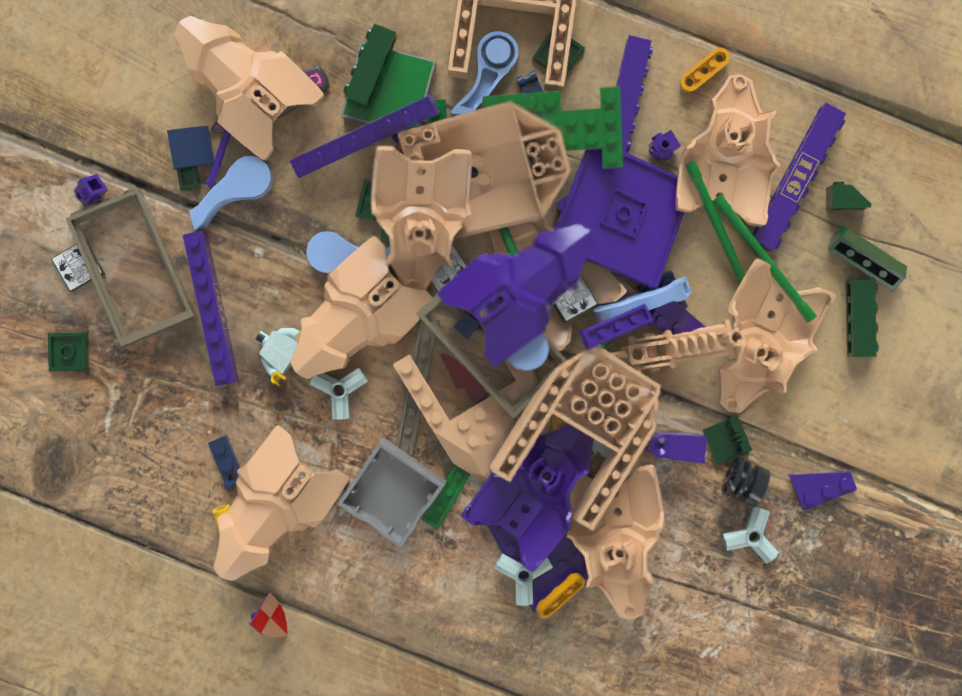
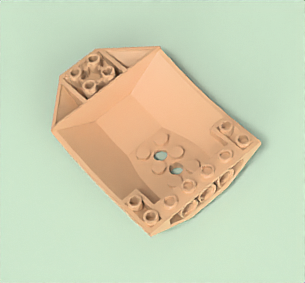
(516, 158)

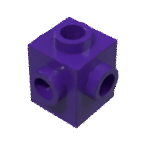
(670, 145)
(90, 190)

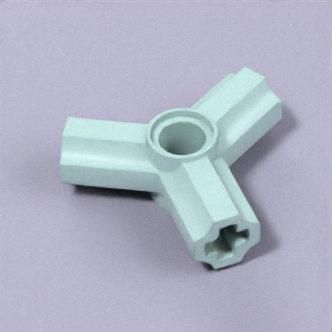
(327, 384)
(740, 538)
(524, 587)

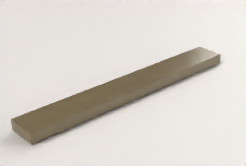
(411, 413)

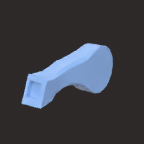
(496, 59)
(245, 180)
(329, 250)
(675, 291)
(531, 355)

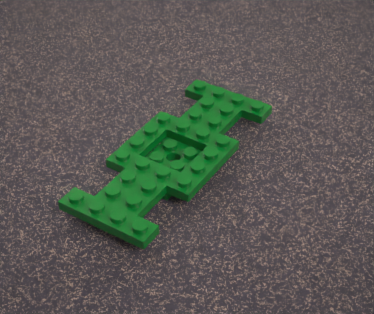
(579, 128)

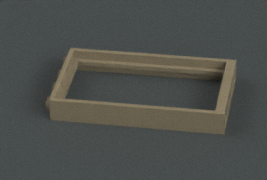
(99, 209)
(519, 407)

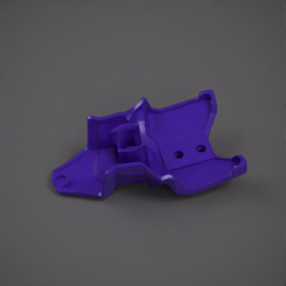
(526, 281)
(541, 484)

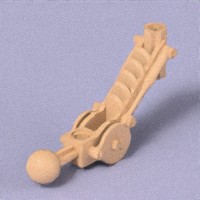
(698, 344)

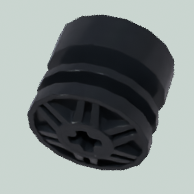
(746, 482)

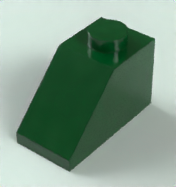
(845, 198)

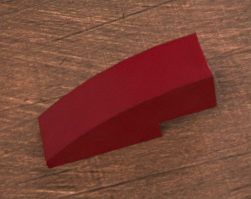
(462, 377)

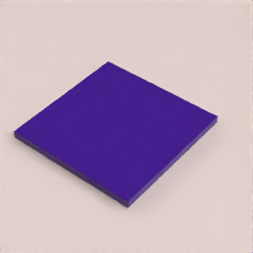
(627, 215)

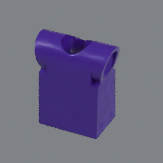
(678, 446)

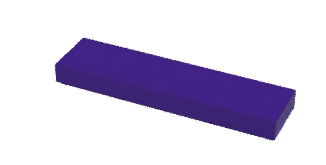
(616, 327)

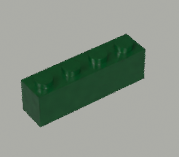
(370, 66)
(867, 258)
(861, 318)

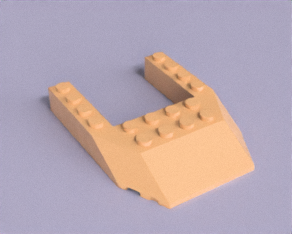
(560, 38)
(604, 402)
(478, 432)

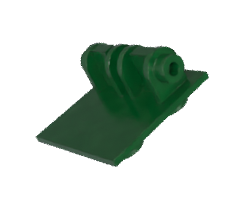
(727, 440)

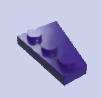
(674, 318)
(819, 488)

